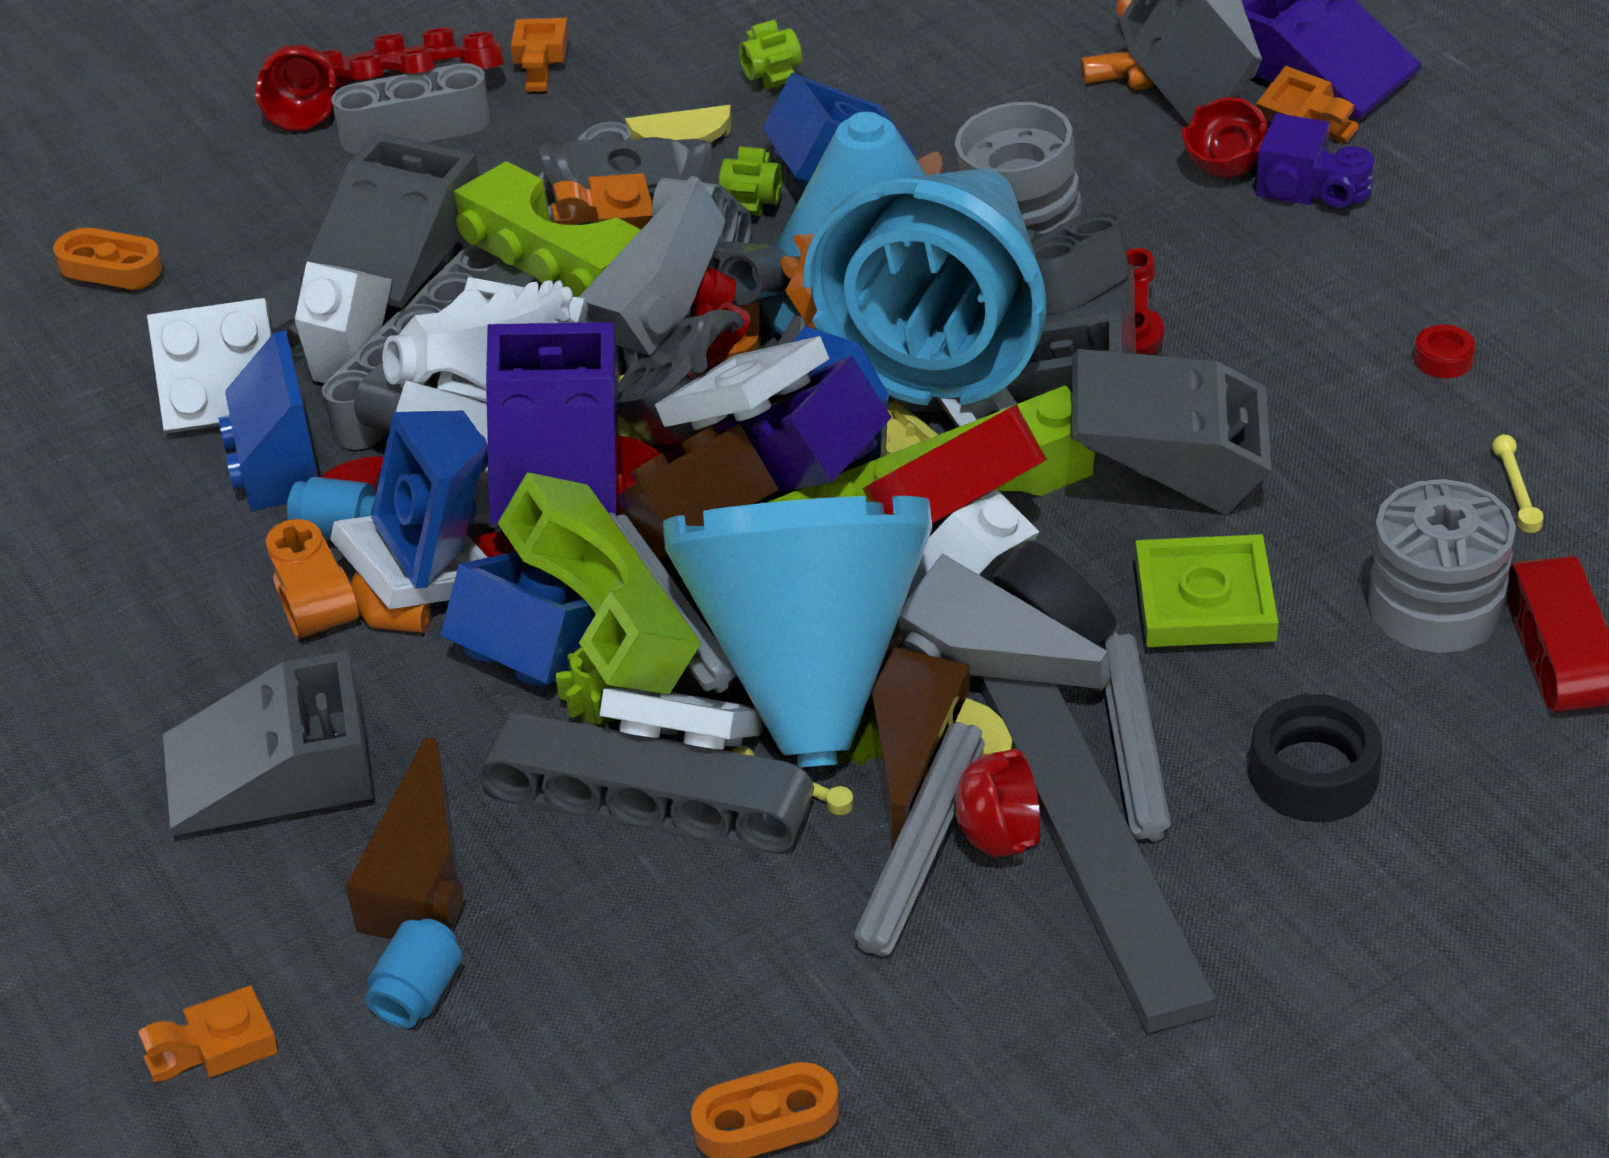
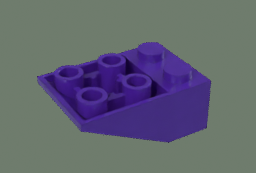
(1332, 43)
(551, 408)

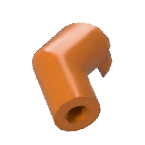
(1114, 67)
(379, 616)

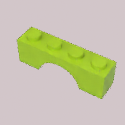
(510, 219)
(636, 630)

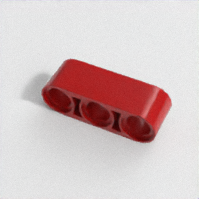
(964, 466)
(1561, 631)

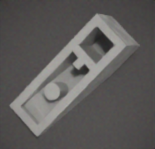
(659, 271)
(994, 632)

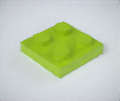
(1205, 591)

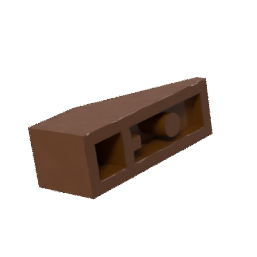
(911, 712)
(410, 857)

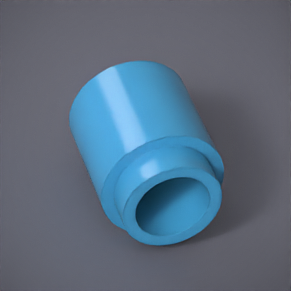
(328, 501)
(413, 972)

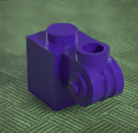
(1298, 167)

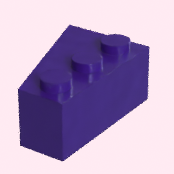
(817, 428)

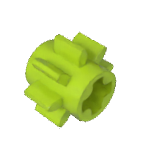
(770, 54)
(752, 179)
(582, 688)

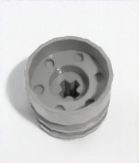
(1033, 151)
(1441, 565)

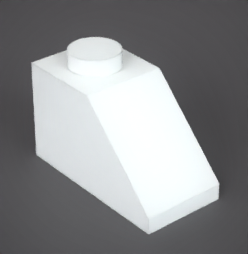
(338, 315)
(977, 537)

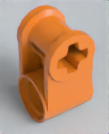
(308, 579)

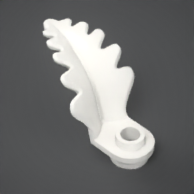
(458, 334)

